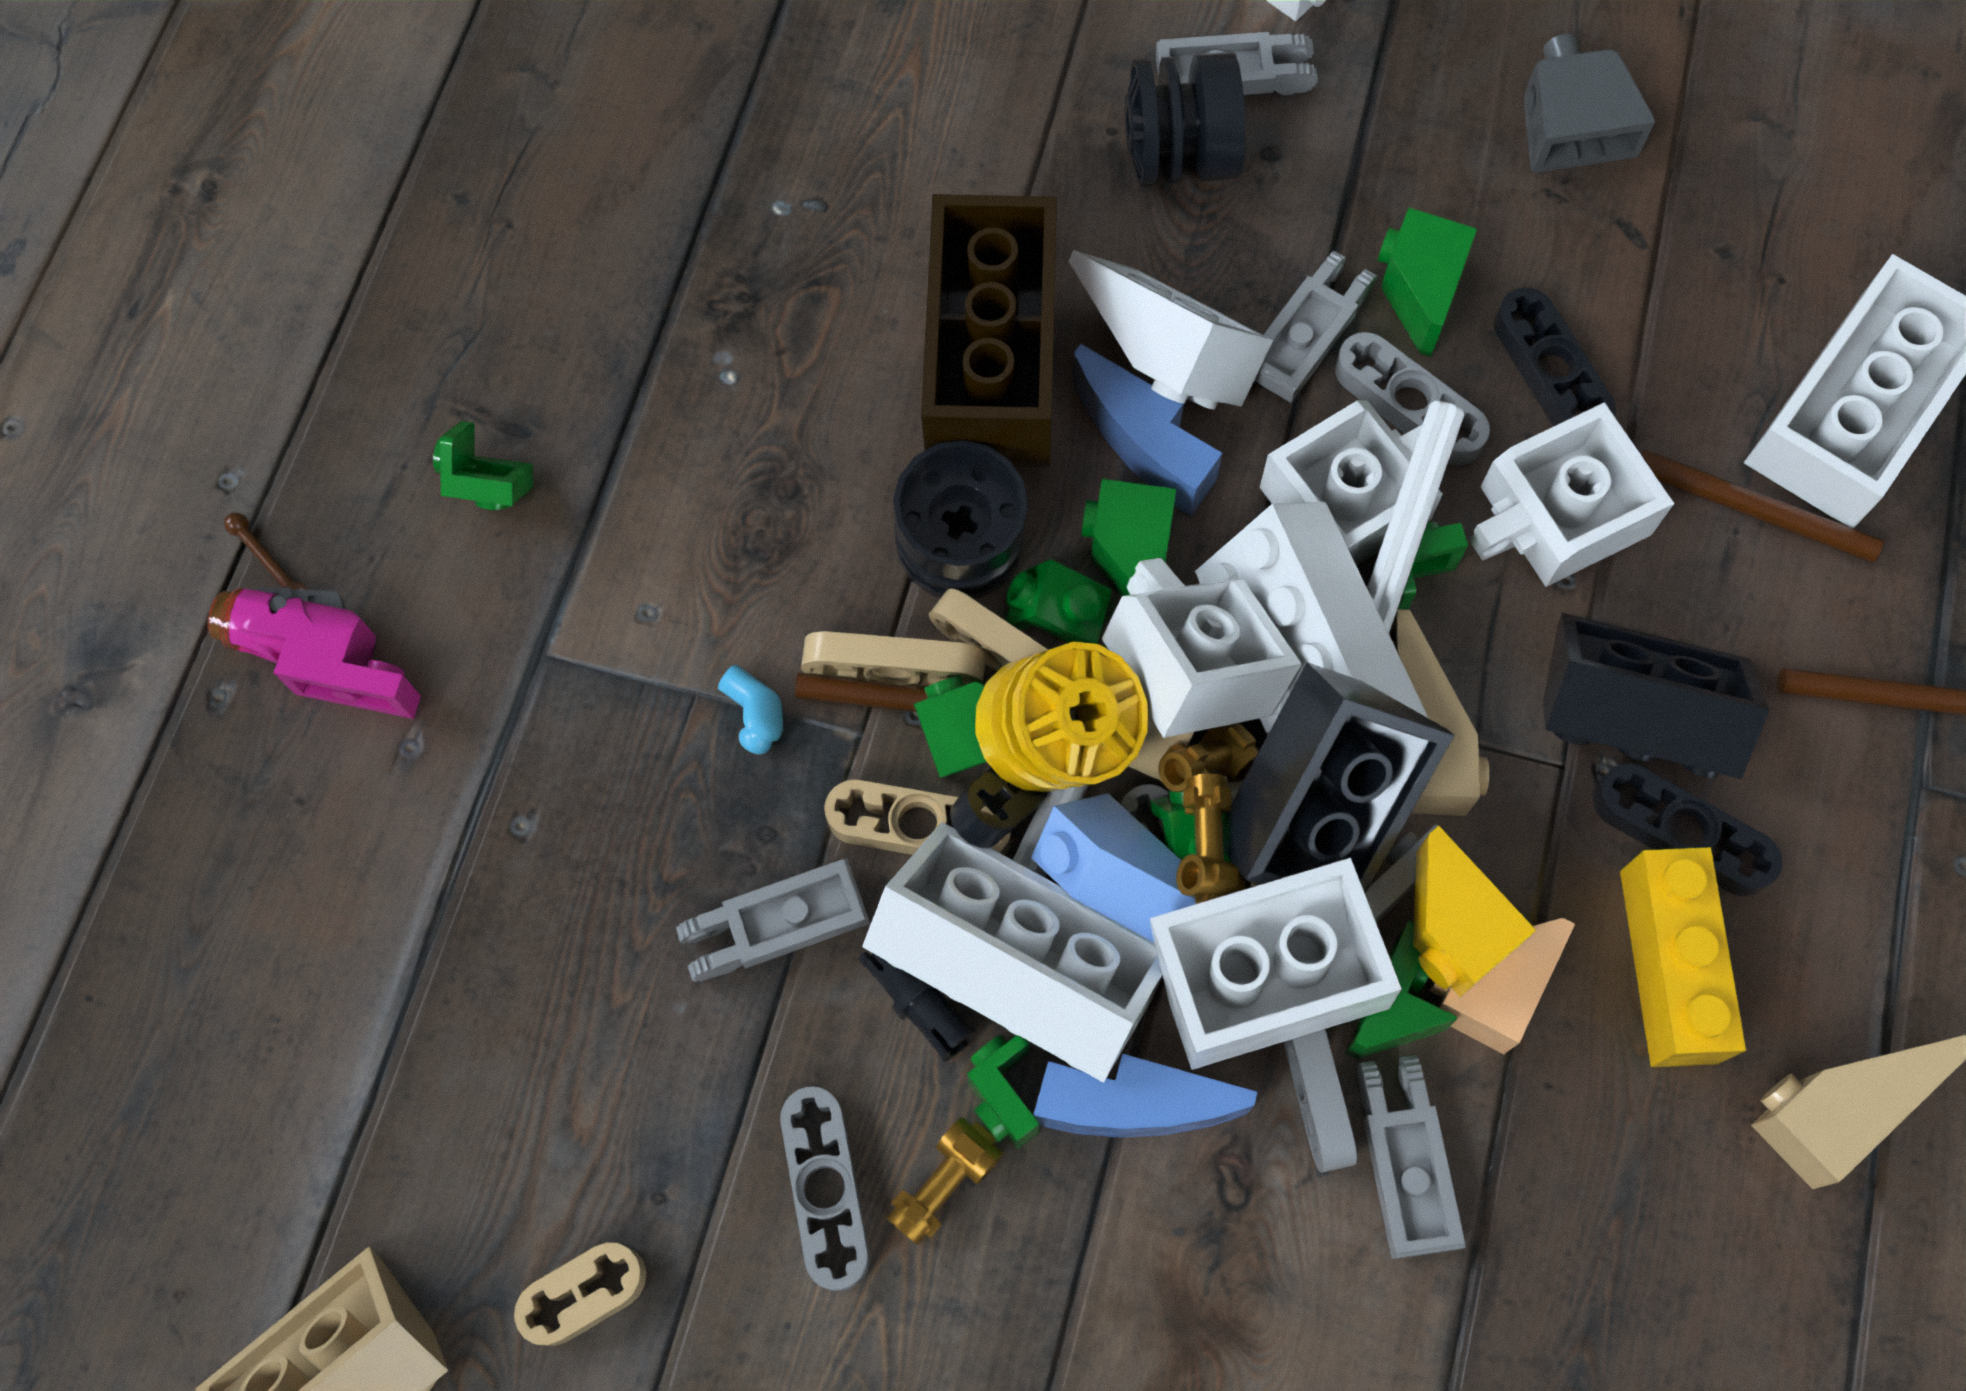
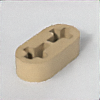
(573, 1279)

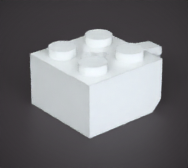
(1352, 467)
(1570, 497)
(1199, 650)

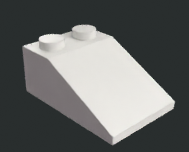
(1172, 336)

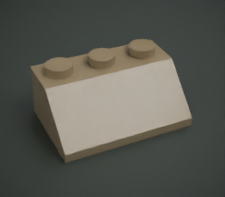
(343, 1337)

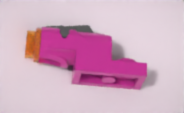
(315, 645)

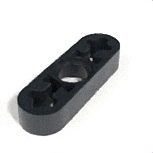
(1552, 339)
(1714, 822)

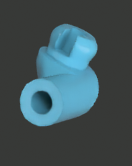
(760, 709)

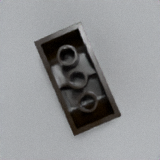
(991, 324)

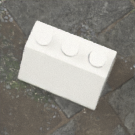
(1273, 963)

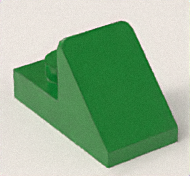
(1408, 1015)

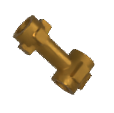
(1222, 748)
(1206, 873)
(968, 1152)

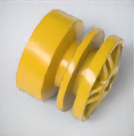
(1028, 723)

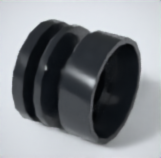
(1186, 118)
(952, 489)

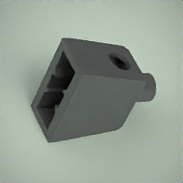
(1582, 108)

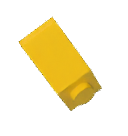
(1460, 917)

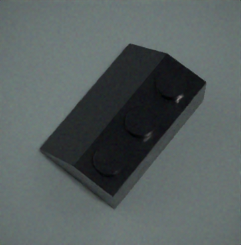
(1653, 697)
(1331, 780)

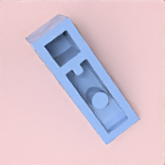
(1110, 862)

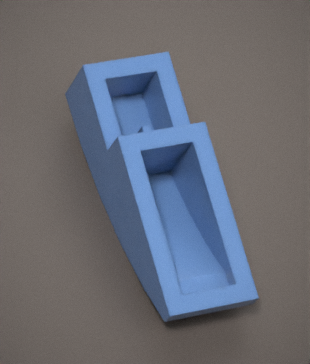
(1145, 429)
(1139, 1102)

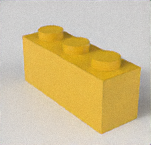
(1682, 958)

